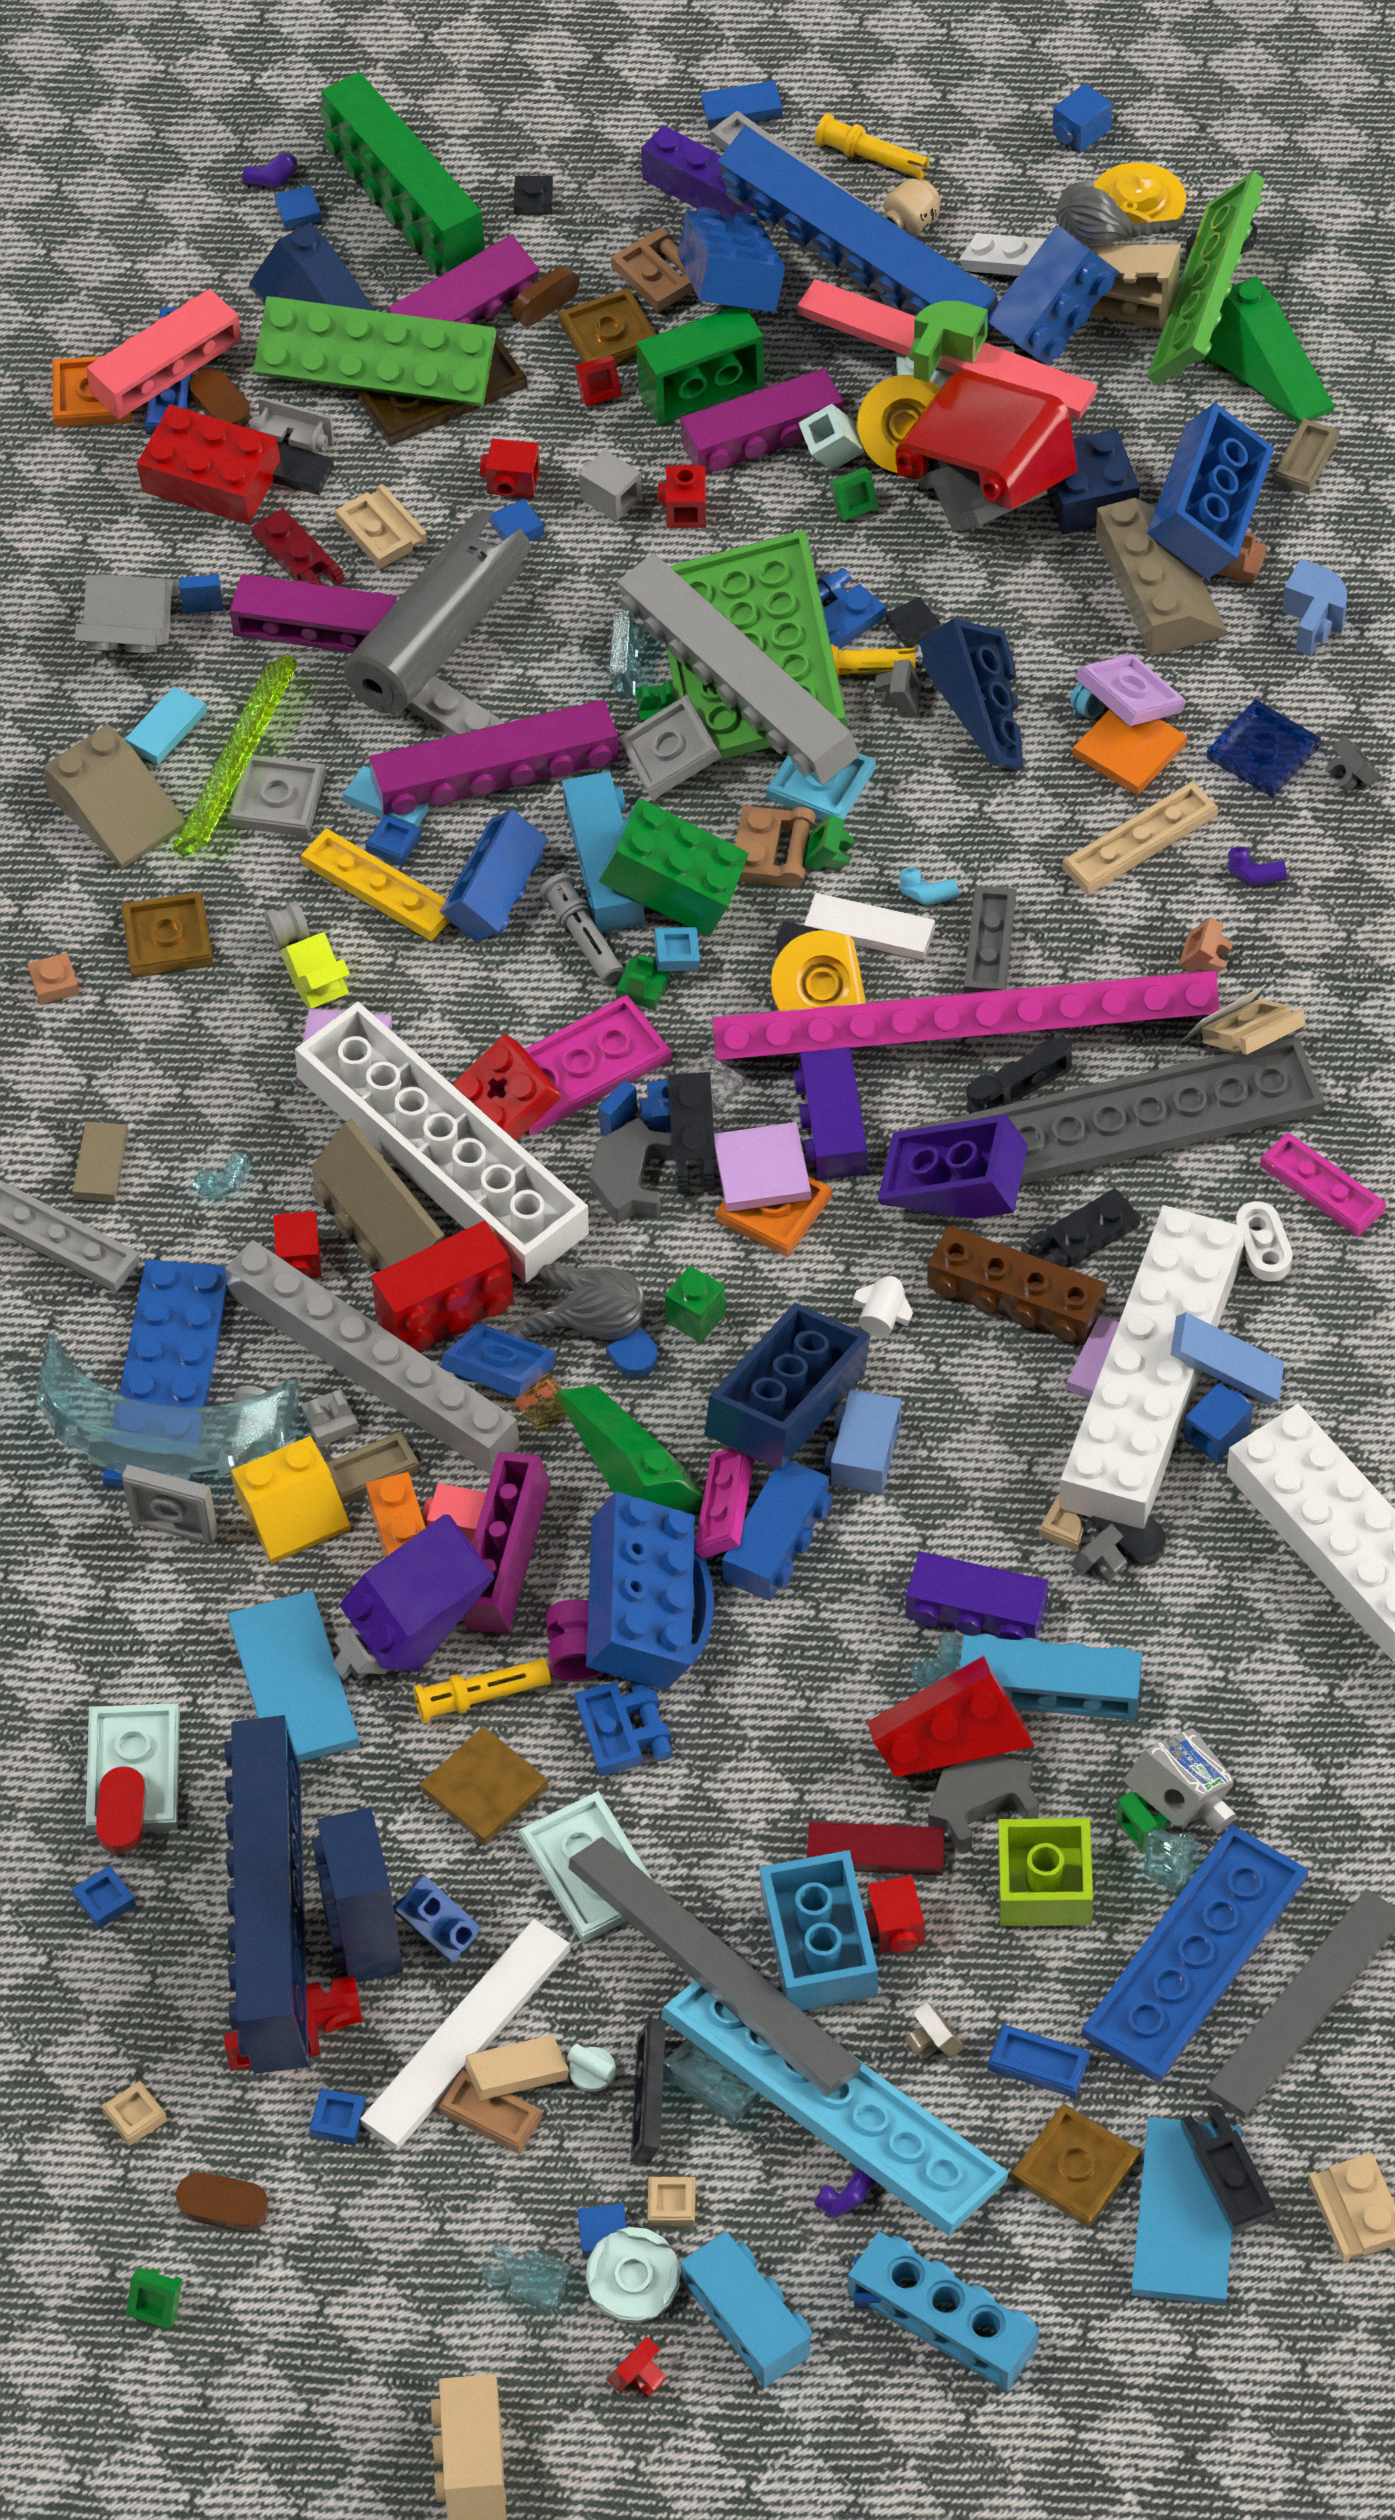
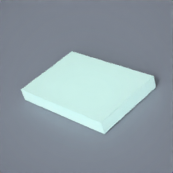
(140, 1739)
(561, 1836)

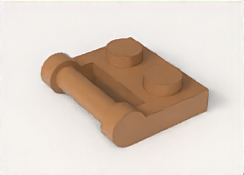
(650, 273)
(760, 836)

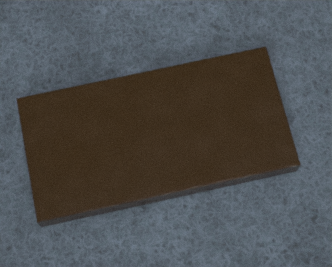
(405, 416)

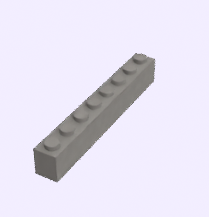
(737, 670)
(371, 1356)

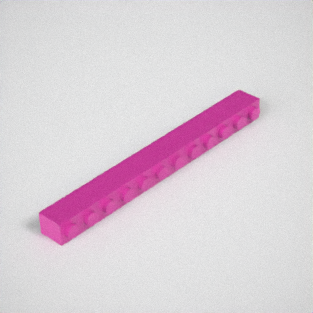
(965, 1014)

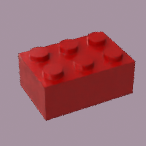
(208, 464)
(444, 1288)

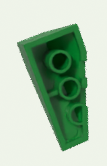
(1265, 353)
(627, 1453)

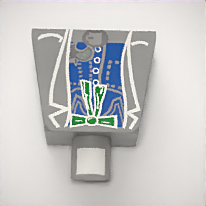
(1184, 1781)

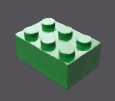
(700, 364)
(674, 867)

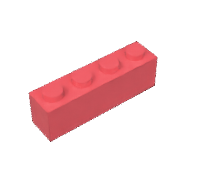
(164, 353)

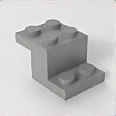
(126, 612)

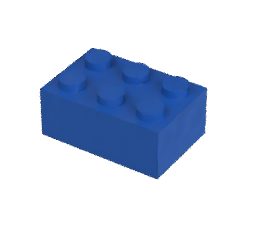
(1053, 295)

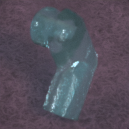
(224, 1183)
(943, 1665)

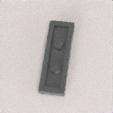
(990, 939)

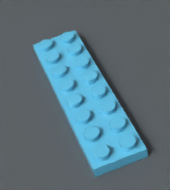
(861, 2120)

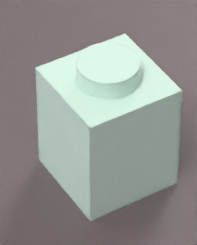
(831, 437)

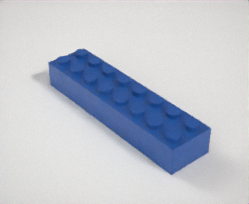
(844, 229)

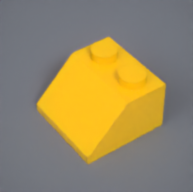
(290, 1499)

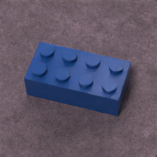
(730, 259)
(1211, 491)

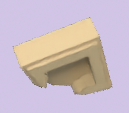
(1062, 1527)

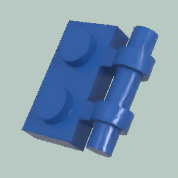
(850, 611)
(609, 1729)

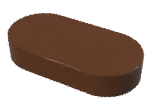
(545, 296)
(219, 397)
(222, 2201)

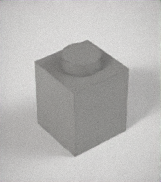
(610, 485)

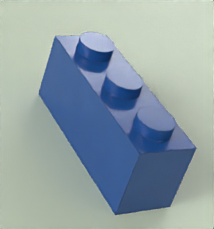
(495, 876)
(777, 1530)

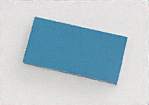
(294, 1673)
(1180, 2228)

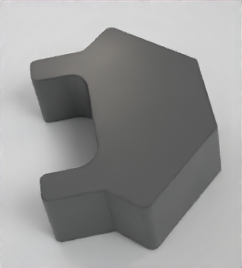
(620, 1170)
(979, 1789)

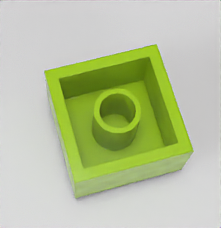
(1045, 1872)

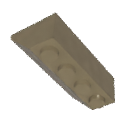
(1158, 587)
(370, 1200)

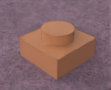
(53, 978)

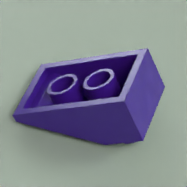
(956, 1168)
(417, 1595)

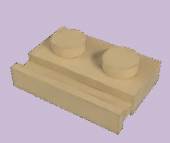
(381, 526)
(1252, 1026)
(1355, 2206)

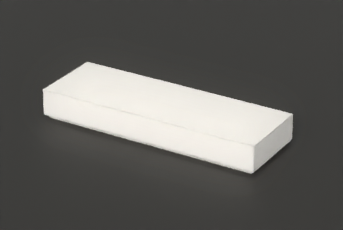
(872, 926)

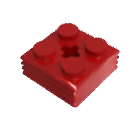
(510, 1069)

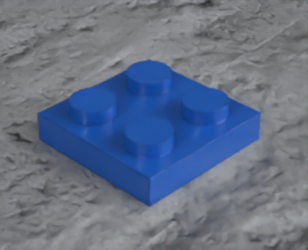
(498, 1360)

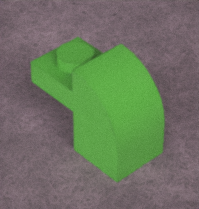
(947, 330)

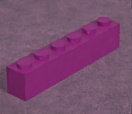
(495, 758)

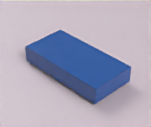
(754, 101)
(1038, 2061)

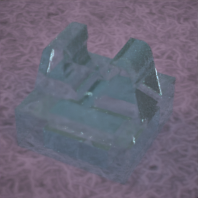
(1169, 1859)

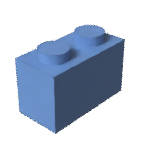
(864, 1442)

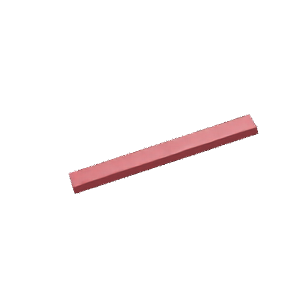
(896, 332)

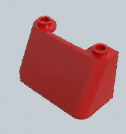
(994, 427)

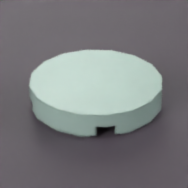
(633, 2275)

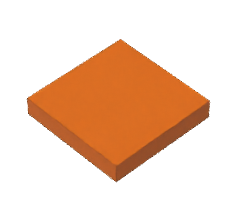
(72, 397)
(1129, 753)
(778, 1225)

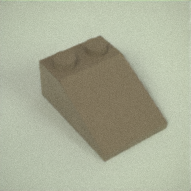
(112, 796)

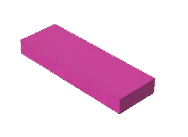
(1322, 1184)
(724, 1502)

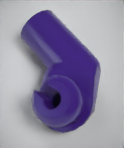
(273, 174)
(1252, 872)
(852, 2195)

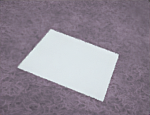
(1223, 1012)

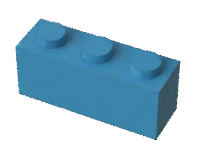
(746, 2308)

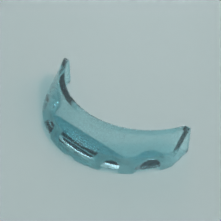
(158, 1436)

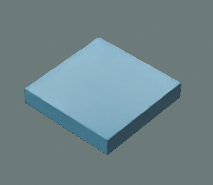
(833, 797)

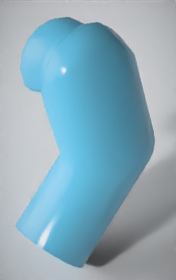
(923, 892)

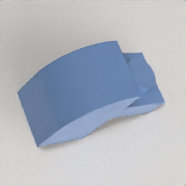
(1317, 599)

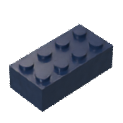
(787, 1385)
(357, 1895)

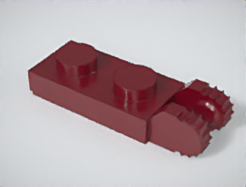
(295, 549)

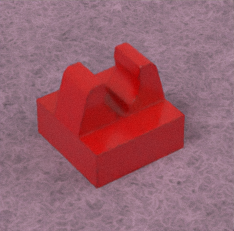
(598, 380)
(639, 2370)

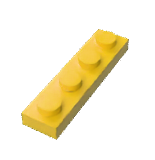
(376, 883)

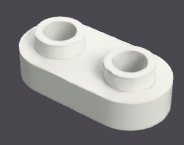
(1265, 1244)

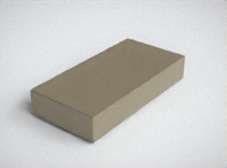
(1306, 456)
(100, 1162)
(372, 1462)

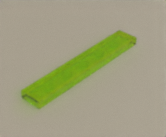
(235, 756)

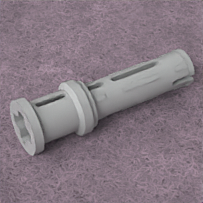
(575, 916)

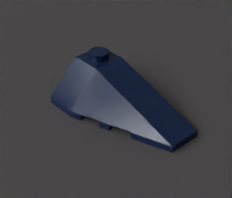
(307, 270)
(974, 675)

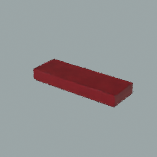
(881, 1846)

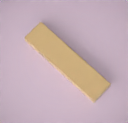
(1140, 838)

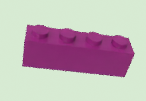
(475, 287)
(756, 421)
(305, 613)
(507, 1537)

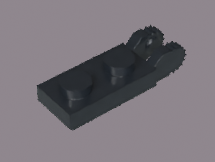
(1021, 1077)
(691, 1126)
(1085, 1230)
(1229, 2172)

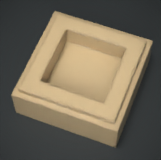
(134, 2113)
(671, 2201)

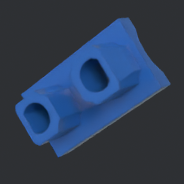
(436, 1918)

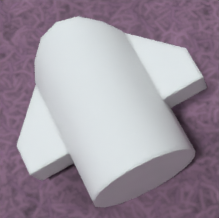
(882, 1306)

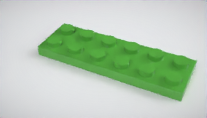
(1206, 279)
(374, 351)

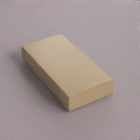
(516, 2067)

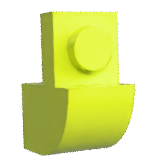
(315, 970)

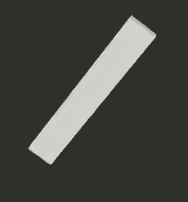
(465, 2032)

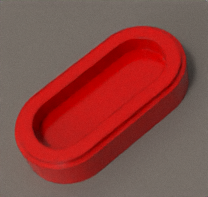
(121, 1810)

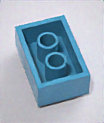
(819, 1931)

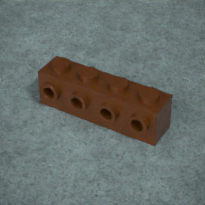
(1016, 1285)

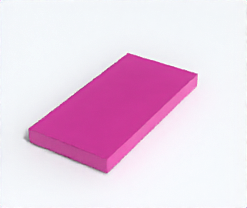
(596, 1056)

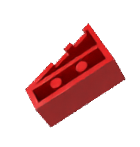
(950, 1723)

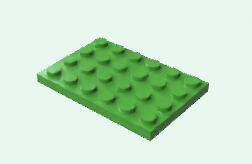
(776, 603)

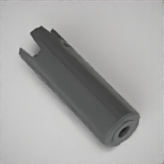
(434, 616)

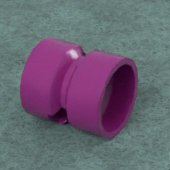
(568, 1641)

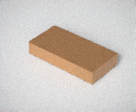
(499, 2118)

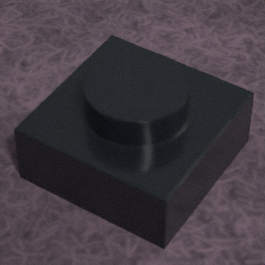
(533, 195)

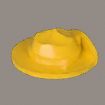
(1144, 191)
(889, 414)
(817, 972)

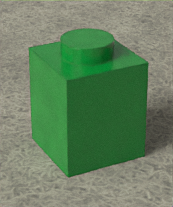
(695, 1304)

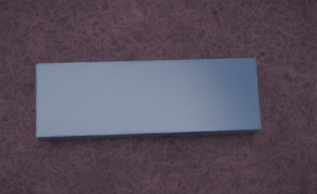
(1227, 1358)

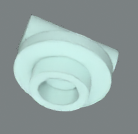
(591, 2068)

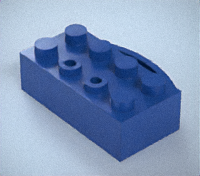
(645, 1592)

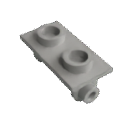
(306, 427)

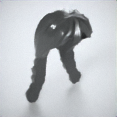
(1097, 219)
(603, 1303)

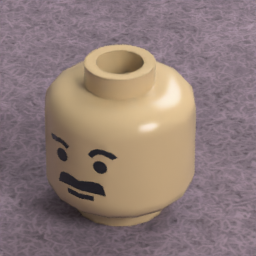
(912, 205)

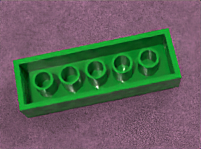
(400, 174)

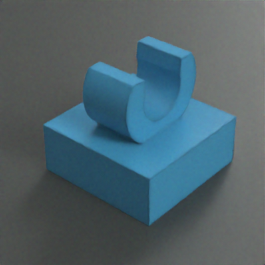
(677, 949)

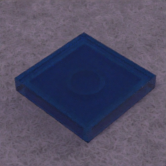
(1263, 748)

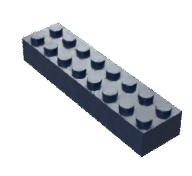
(266, 1895)

